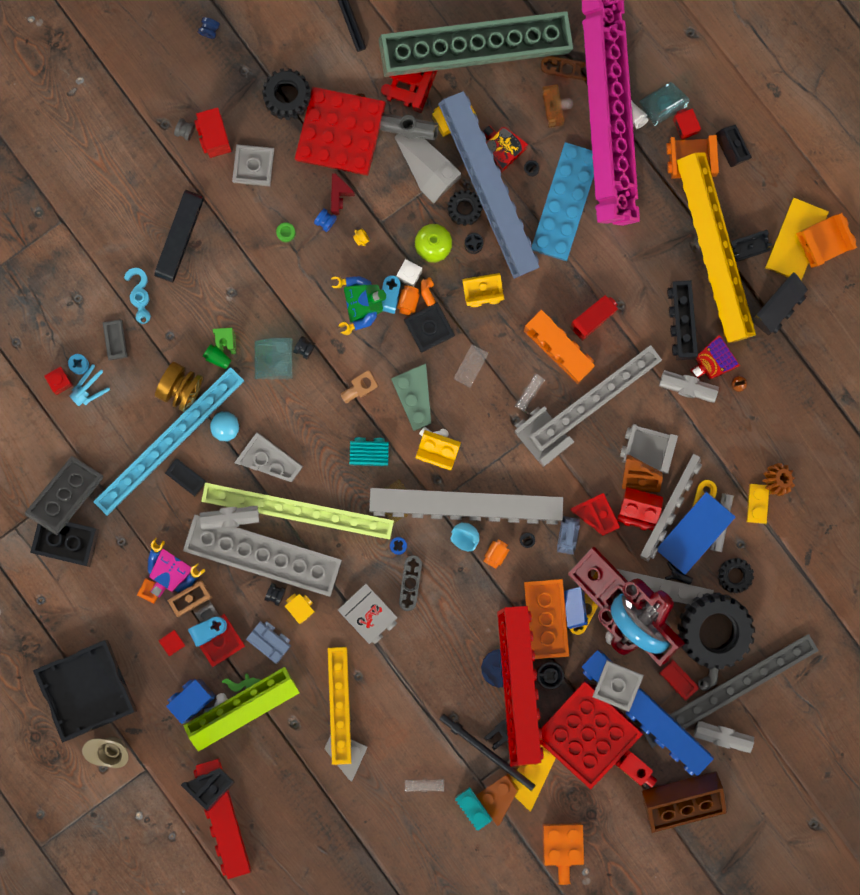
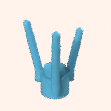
(80, 394)

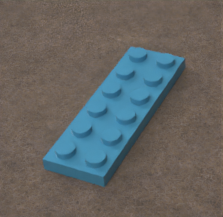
(565, 202)

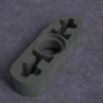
(417, 579)

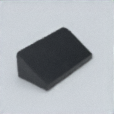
(733, 145)

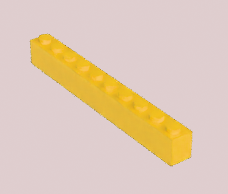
(716, 247)

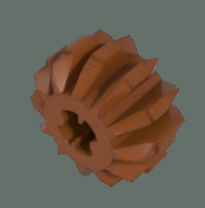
(779, 479)

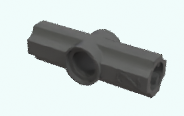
(420, 128)

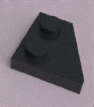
(209, 788)

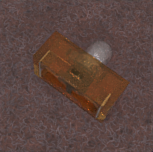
(554, 105)

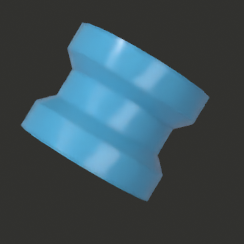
(81, 366)

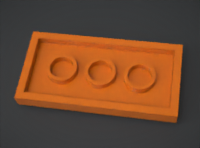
(548, 620)

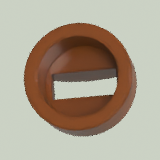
(739, 388)

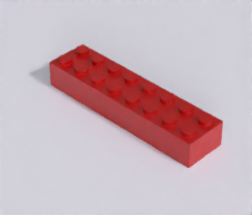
(519, 686)

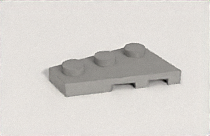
(268, 458)

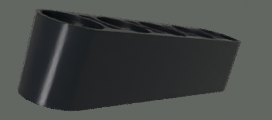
(179, 236)

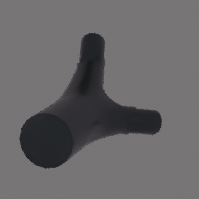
(676, 574)

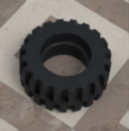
(738, 641)

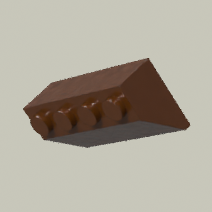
(684, 801)

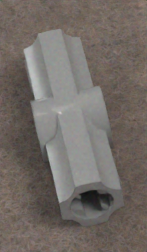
(689, 386)
(229, 517)
(724, 737)

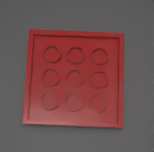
(340, 131)
(588, 735)

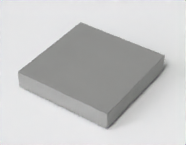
(253, 165)
(618, 686)

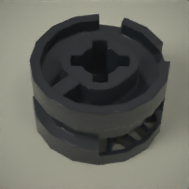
(550, 675)

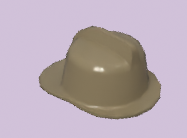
(106, 752)

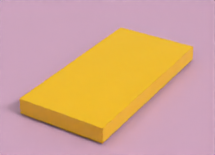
(787, 251)

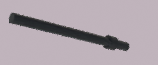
(457, 728)

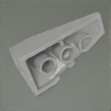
(430, 168)

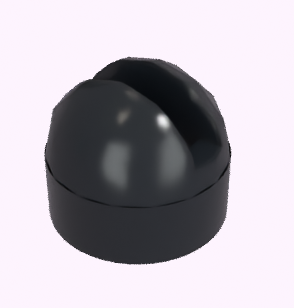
(529, 166)
(528, 543)

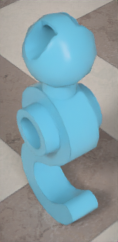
(139, 296)

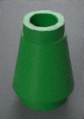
(216, 357)

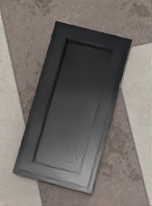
(185, 477)

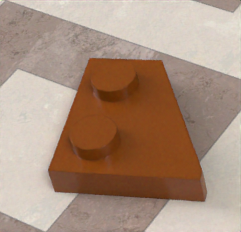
(641, 476)
(498, 798)

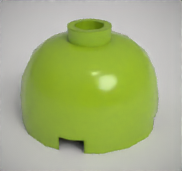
(433, 243)

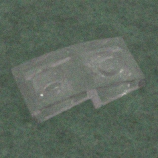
(471, 365)

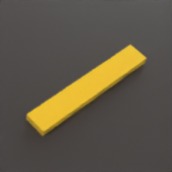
(339, 706)

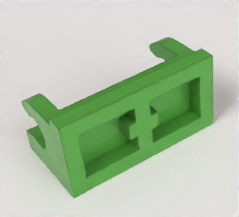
(225, 337)

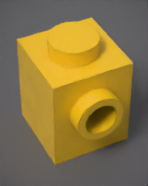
(299, 607)

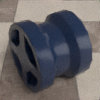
(208, 28)

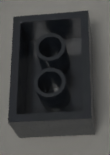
(72, 544)

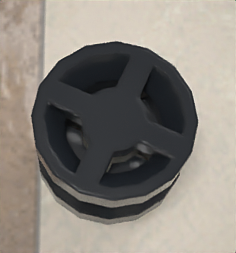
(473, 240)
(304, 347)
(275, 594)

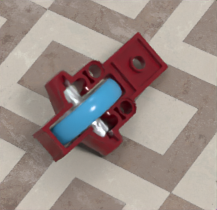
(636, 617)

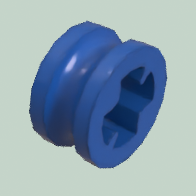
(392, 545)

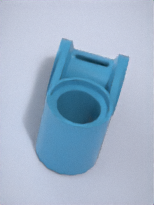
(391, 300)
(204, 631)

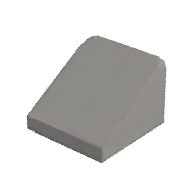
(205, 611)

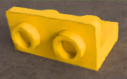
(438, 450)

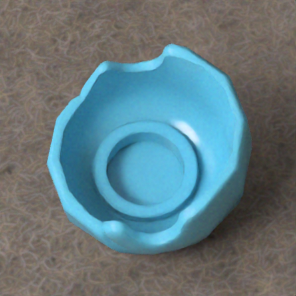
(224, 426)
(465, 536)

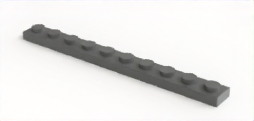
(741, 684)

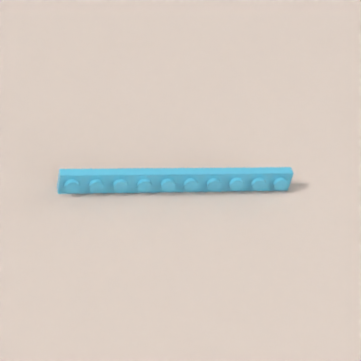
(168, 441)

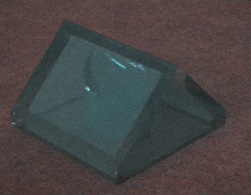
(664, 103)

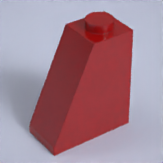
(594, 317)

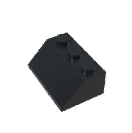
(781, 305)

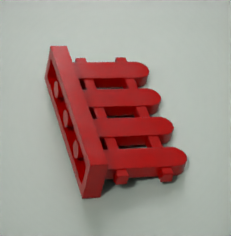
(417, 99)

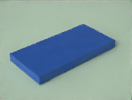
(695, 533)

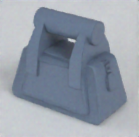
(568, 535)

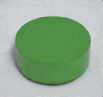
(285, 232)

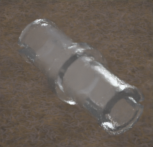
(529, 392)
(424, 785)

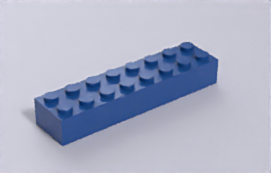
(658, 722)

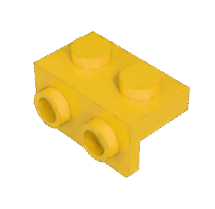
(483, 290)

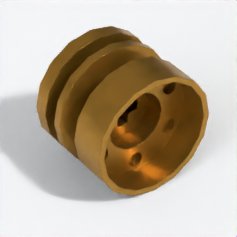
(180, 387)

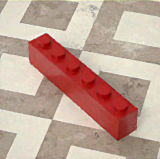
(225, 829)

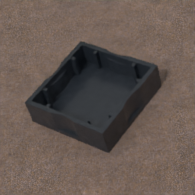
(85, 691)

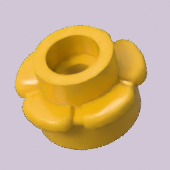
(361, 237)

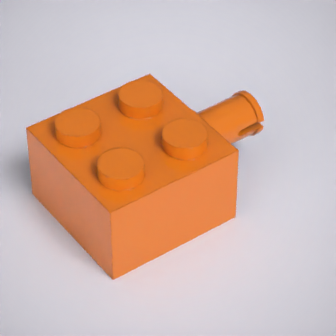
(563, 848)

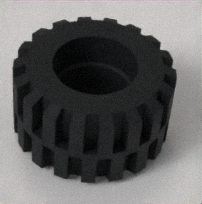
(281, 79)

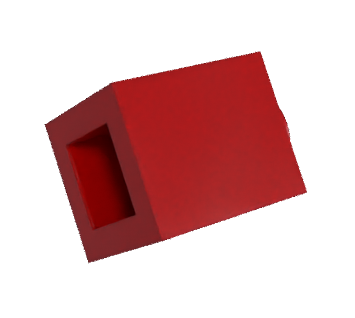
(686, 123)
(58, 380)

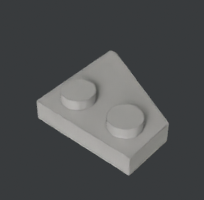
(357, 753)

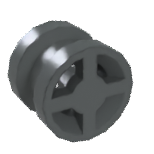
(184, 129)

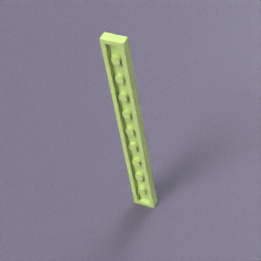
(299, 511)

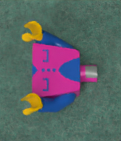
(169, 571)

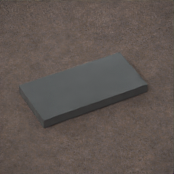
(64, 495)

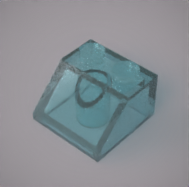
(274, 358)

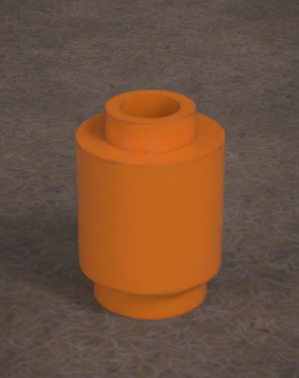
(408, 300)
(496, 554)

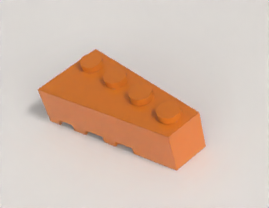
(559, 347)

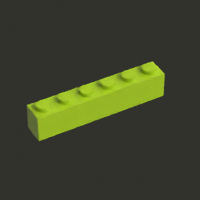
(241, 709)

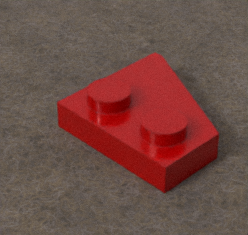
(597, 514)

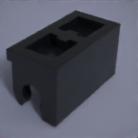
(751, 245)

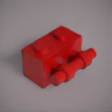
(640, 509)

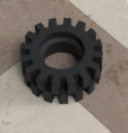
(464, 196)
(747, 575)

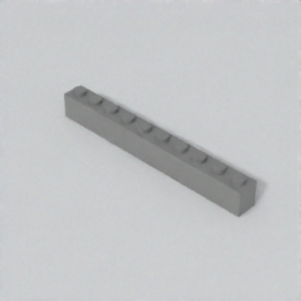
(466, 505)

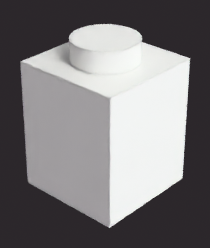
(409, 273)

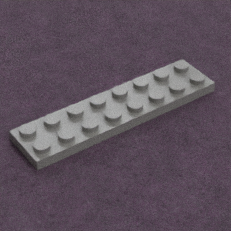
(264, 557)

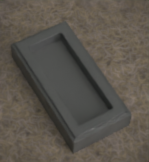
(115, 340)

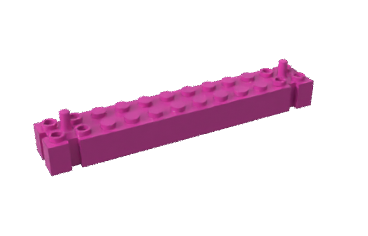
(610, 112)

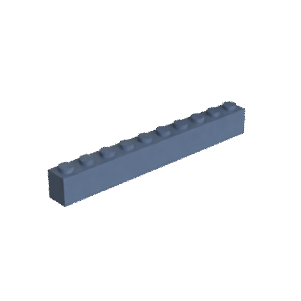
(489, 185)

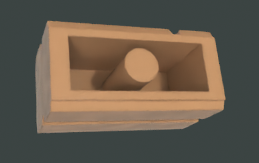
(190, 599)

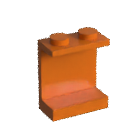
(683, 148)
(826, 239)

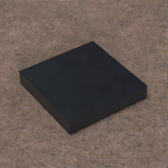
(429, 327)

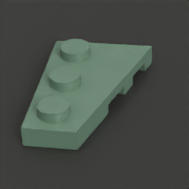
(414, 396)

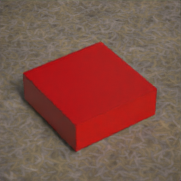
(172, 643)

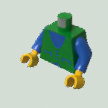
(362, 302)

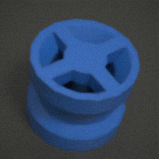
(325, 220)

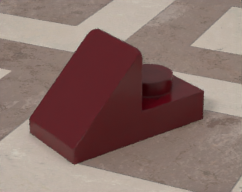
(339, 188)

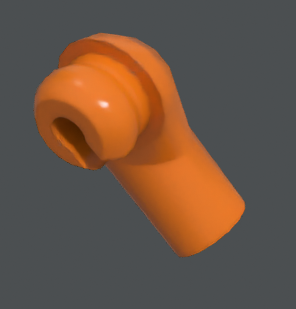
(425, 291)

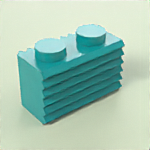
(369, 452)
(473, 809)

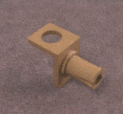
(359, 387)

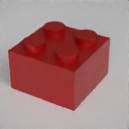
(214, 136)

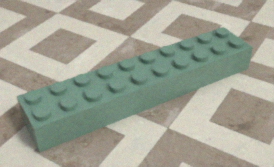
(475, 44)

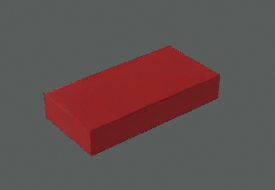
(679, 680)

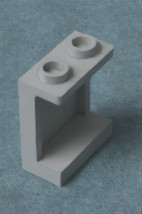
(649, 447)

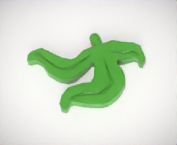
(237, 687)

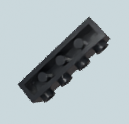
(683, 320)

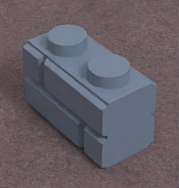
(269, 642)

